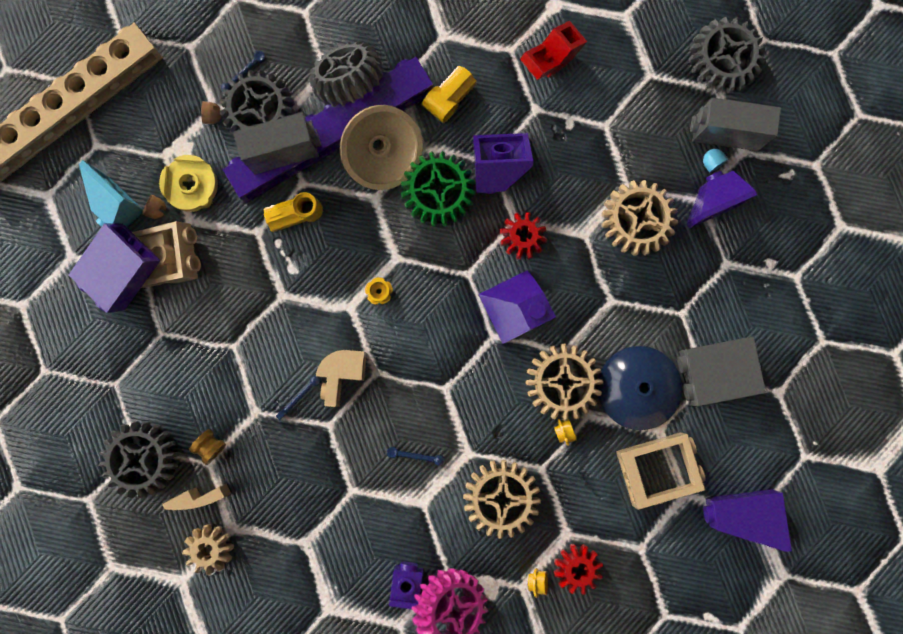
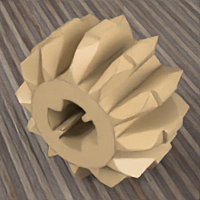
(200, 541)

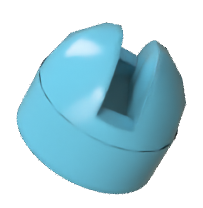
(714, 159)

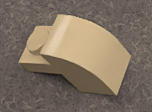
(339, 366)

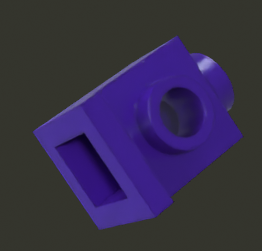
(401, 597)

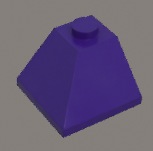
(500, 160)
(719, 196)
(516, 306)

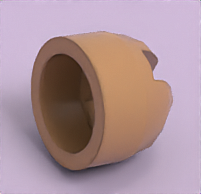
(210, 113)
(152, 207)

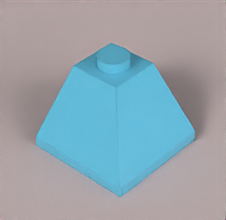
(107, 198)

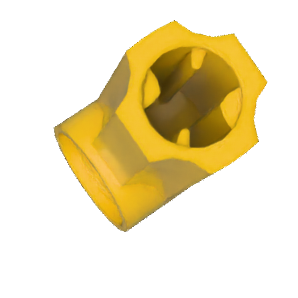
(444, 100)
(290, 212)

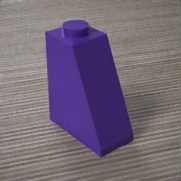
(751, 516)

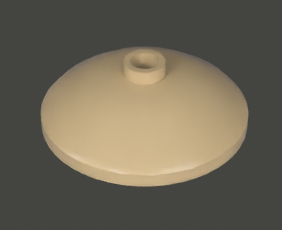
(381, 166)

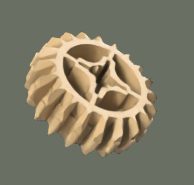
(648, 222)
(564, 395)
(488, 497)

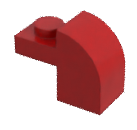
(555, 51)

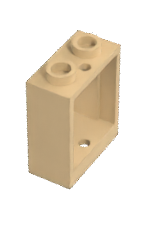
(633, 480)

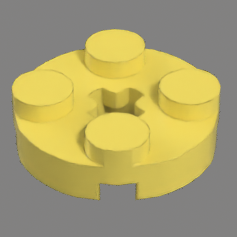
(178, 171)

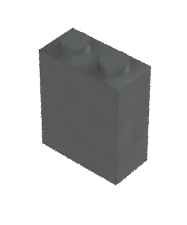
(735, 124)
(277, 143)
(721, 371)

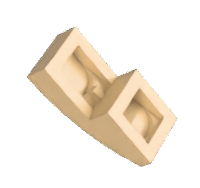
(193, 499)

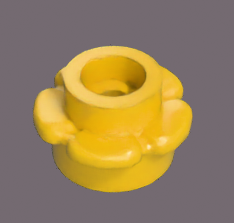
(378, 283)
(565, 432)
(538, 582)

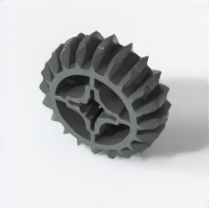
(727, 40)
(346, 73)
(246, 87)
(122, 444)

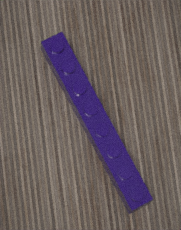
(398, 88)

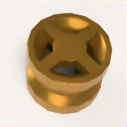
(207, 446)

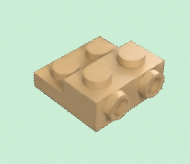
(175, 248)

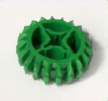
(425, 191)

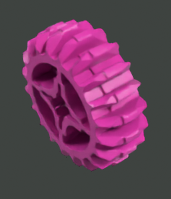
(442, 605)

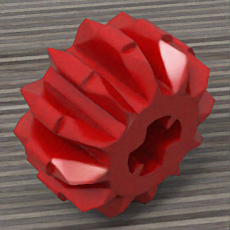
(531, 231)
(583, 577)

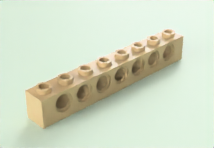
(75, 104)

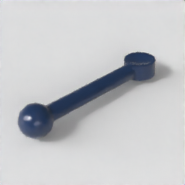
(259, 57)
(314, 381)
(392, 452)

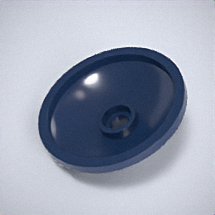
(621, 391)

